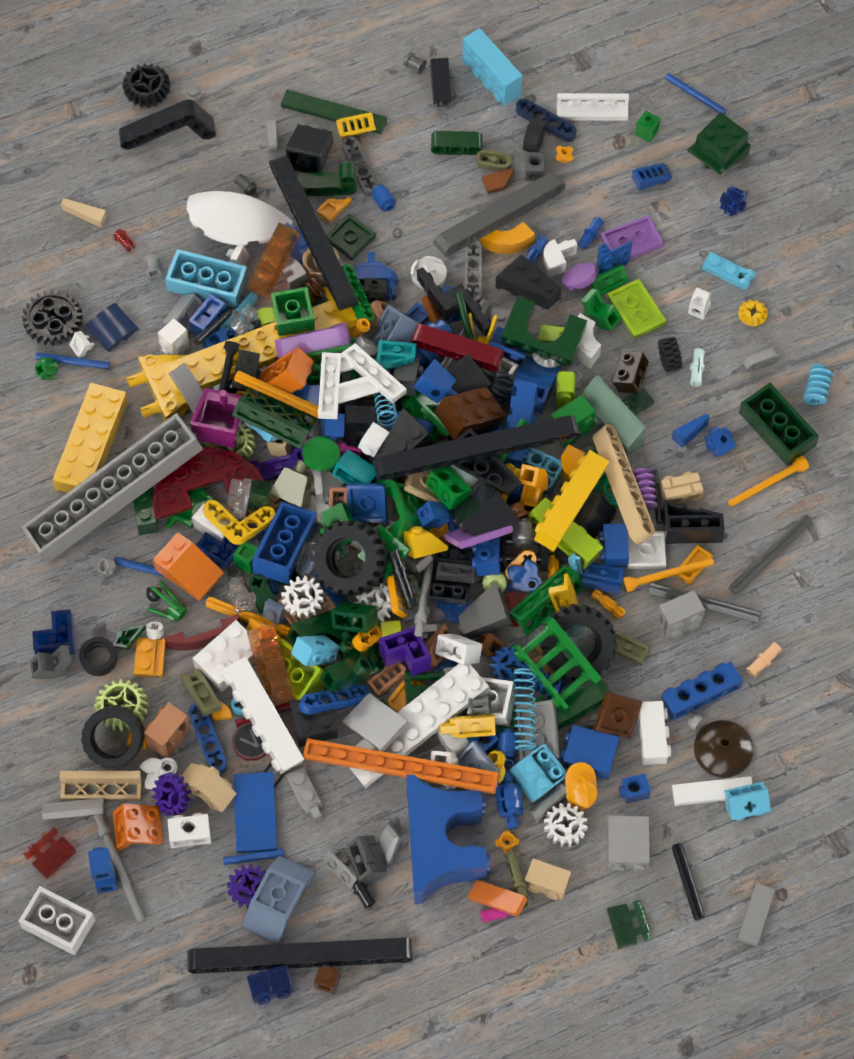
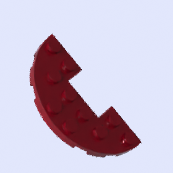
(203, 469)

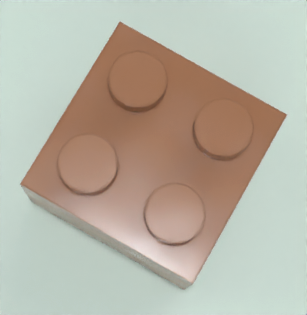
(167, 730)

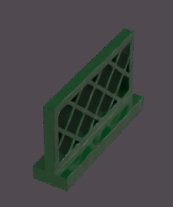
(275, 424)

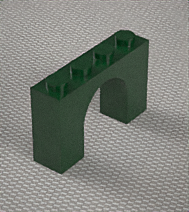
(561, 350)
(337, 675)

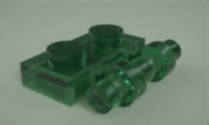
(622, 925)

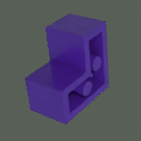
(407, 648)

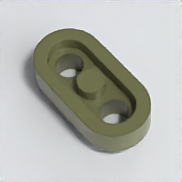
(493, 159)

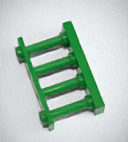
(563, 644)

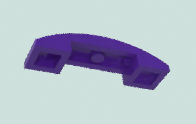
(272, 468)

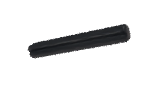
(688, 881)

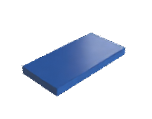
(255, 812)

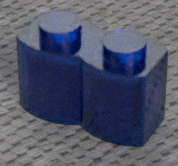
(270, 984)

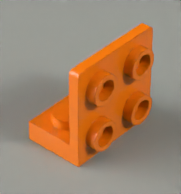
(137, 825)

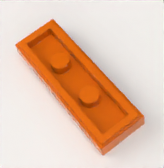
(497, 898)

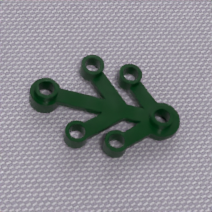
(362, 665)

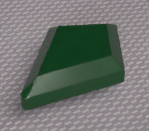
(128, 636)

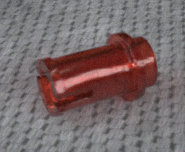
(121, 237)

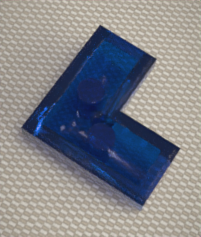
(216, 550)

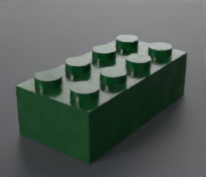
(778, 424)

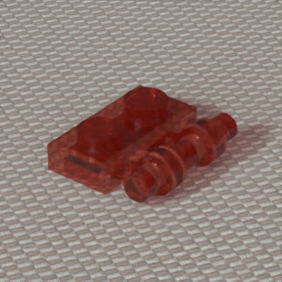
(53, 857)

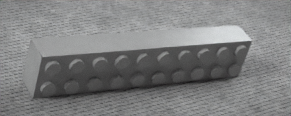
(111, 488)

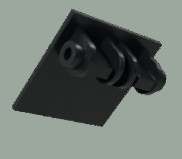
(467, 375)

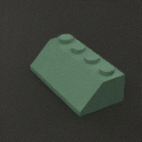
(613, 411)

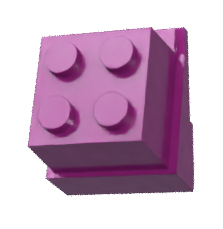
(214, 418)

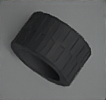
(95, 753)

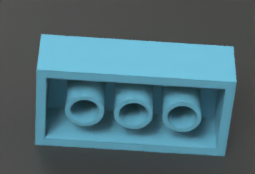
(491, 67)
(206, 276)

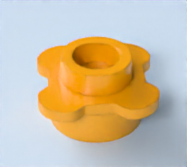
(564, 158)
(507, 836)

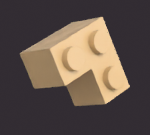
(209, 786)

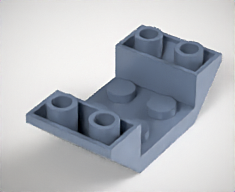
(277, 899)

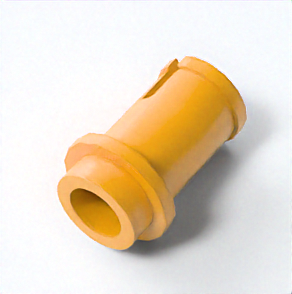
(361, 327)

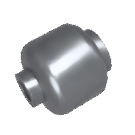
(524, 533)

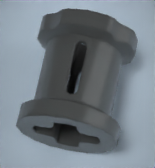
(415, 63)
(479, 702)

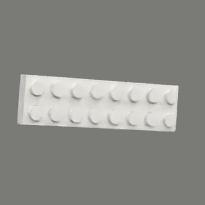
(434, 706)

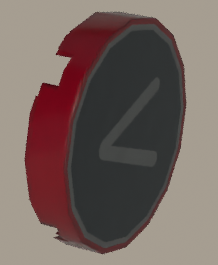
(247, 744)

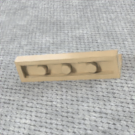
(100, 778)

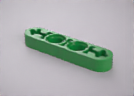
(363, 308)

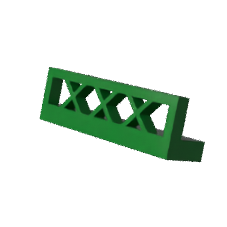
(532, 606)

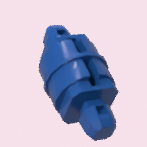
(509, 801)

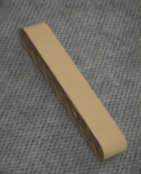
(624, 484)

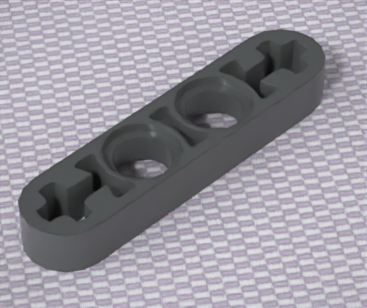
(361, 165)

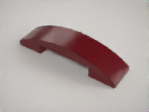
(179, 642)

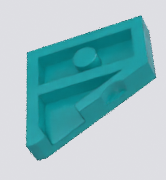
(395, 354)

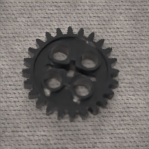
(52, 317)

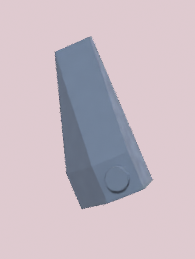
(394, 327)

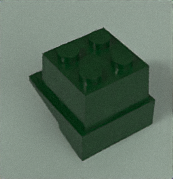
(721, 144)

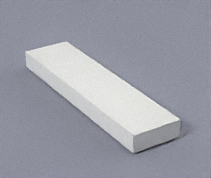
(705, 791)

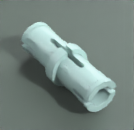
(697, 367)

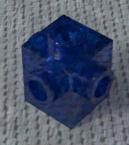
(733, 201)

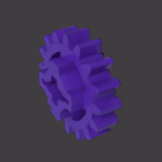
(171, 794)
(241, 888)

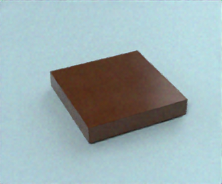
(617, 715)

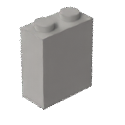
(628, 843)

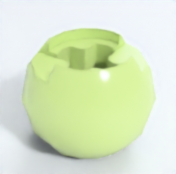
(500, 580)

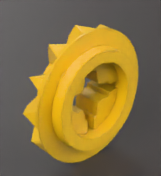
(745, 313)

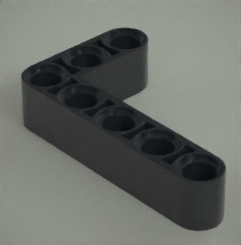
(166, 121)

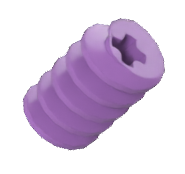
(646, 484)

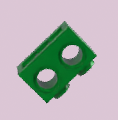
(448, 487)

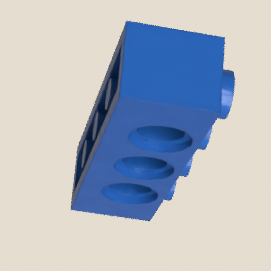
(677, 708)

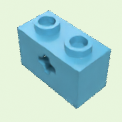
(315, 650)
(747, 801)

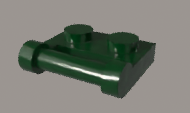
(414, 691)

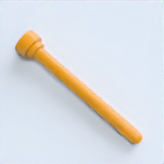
(799, 465)
(631, 583)

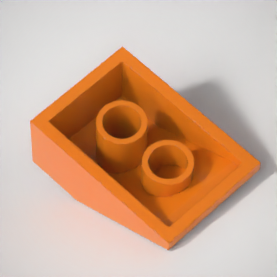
(288, 372)
(187, 567)

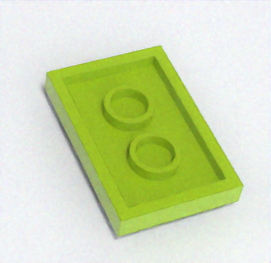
(636, 309)

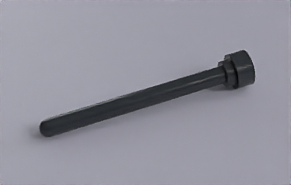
(231, 349)

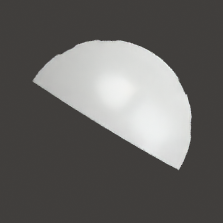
(234, 217)

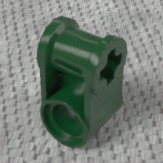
(262, 593)

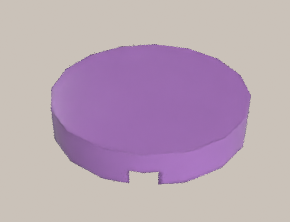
(579, 276)

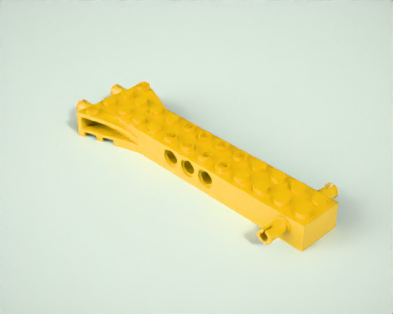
(209, 363)

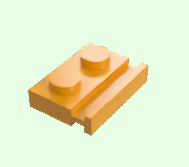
(149, 657)

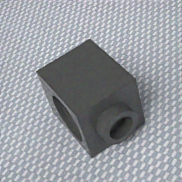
(534, 172)

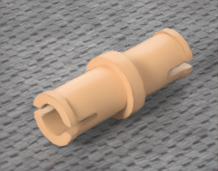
(764, 659)

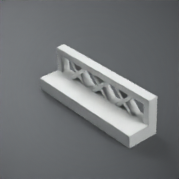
(592, 109)

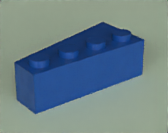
(522, 406)

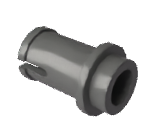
(248, 187)

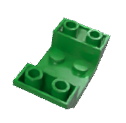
(406, 506)

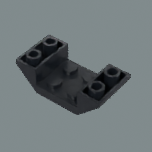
(447, 590)

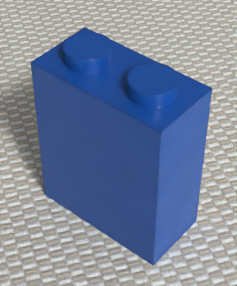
(590, 748)

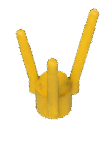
(486, 340)

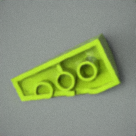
(302, 678)

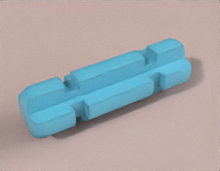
(575, 564)

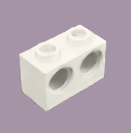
(173, 339)
(458, 648)

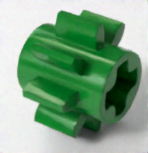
(46, 368)

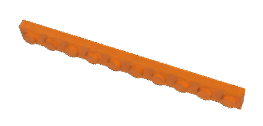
(401, 765)

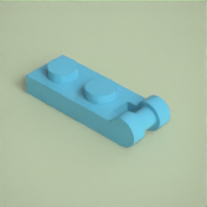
(728, 271)

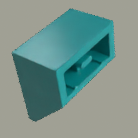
(354, 469)

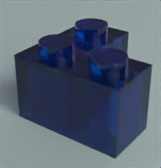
(61, 634)

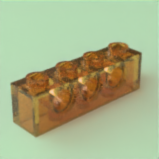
(273, 260)
(270, 664)

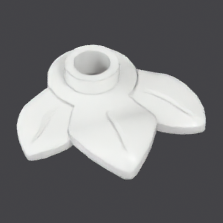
(155, 768)

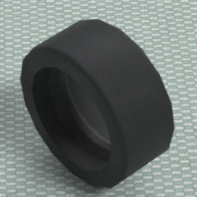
(534, 135)
(91, 644)

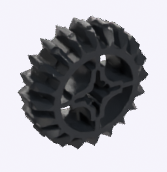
(146, 85)

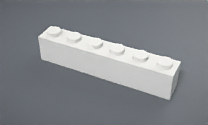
(263, 715)

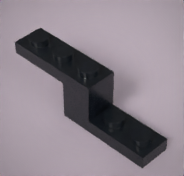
(447, 302)
(357, 417)

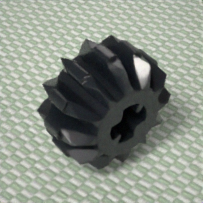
(501, 386)

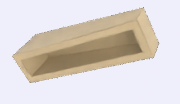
(86, 212)

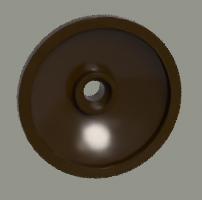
(720, 759)

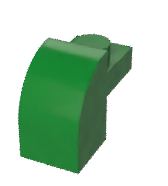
(603, 314)

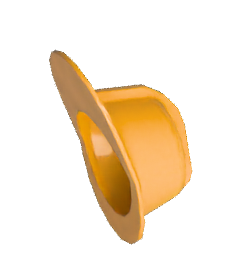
(581, 786)

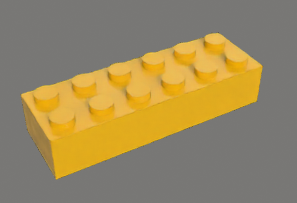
(90, 436)

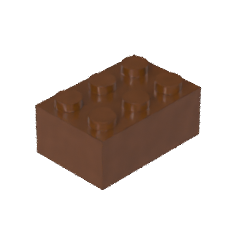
(472, 410)

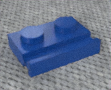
(603, 578)

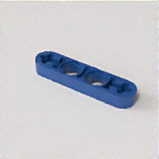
(335, 701)
(208, 738)

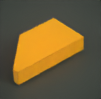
(332, 208)

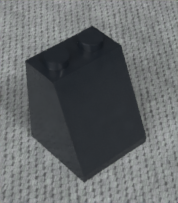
(309, 148)
(483, 512)

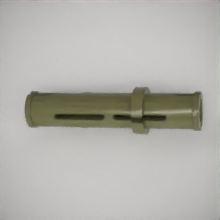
(516, 877)

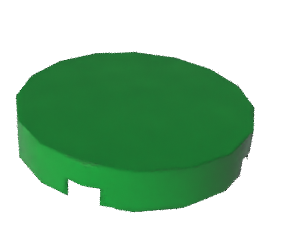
(320, 453)

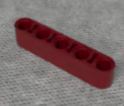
(456, 347)

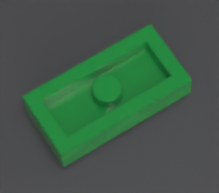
(610, 279)

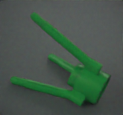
(176, 608)

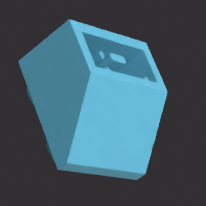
(538, 773)

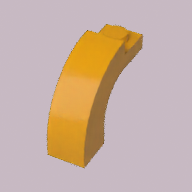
(509, 241)

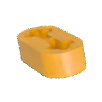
(520, 558)
(369, 640)

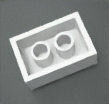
(223, 651)
(57, 920)

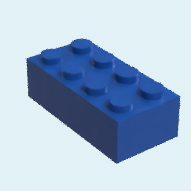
(284, 542)

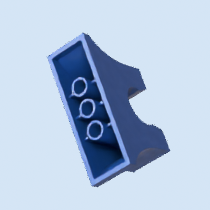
(433, 856)

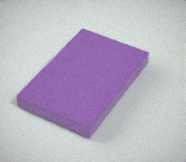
(641, 232)
(464, 540)

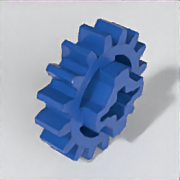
(510, 660)

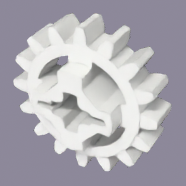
(300, 589)
(376, 598)
(558, 827)

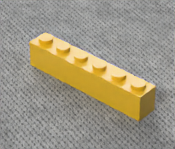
(571, 500)

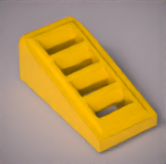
(354, 119)

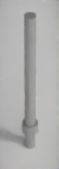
(420, 617)
(105, 833)

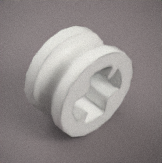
(154, 630)

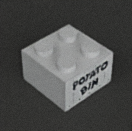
(680, 615)

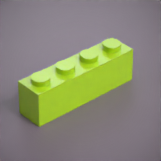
(574, 541)

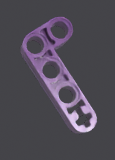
(315, 340)

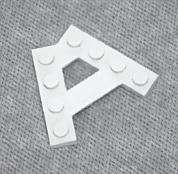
(373, 380)

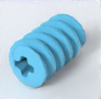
(817, 385)

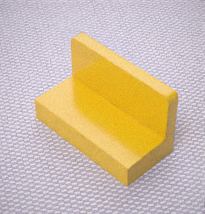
(563, 595)

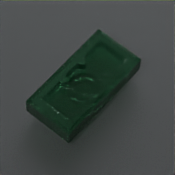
(638, 401)

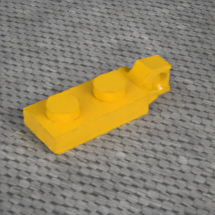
(469, 726)

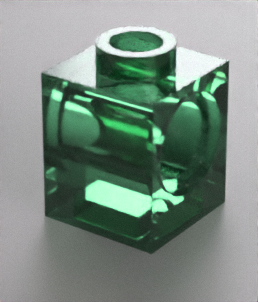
(258, 495)

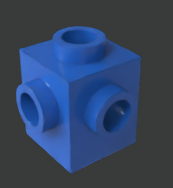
(719, 441)

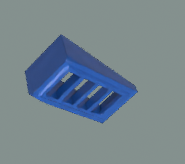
(641, 184)
(688, 431)

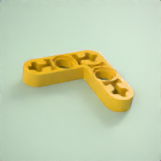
(239, 527)

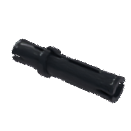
(402, 579)

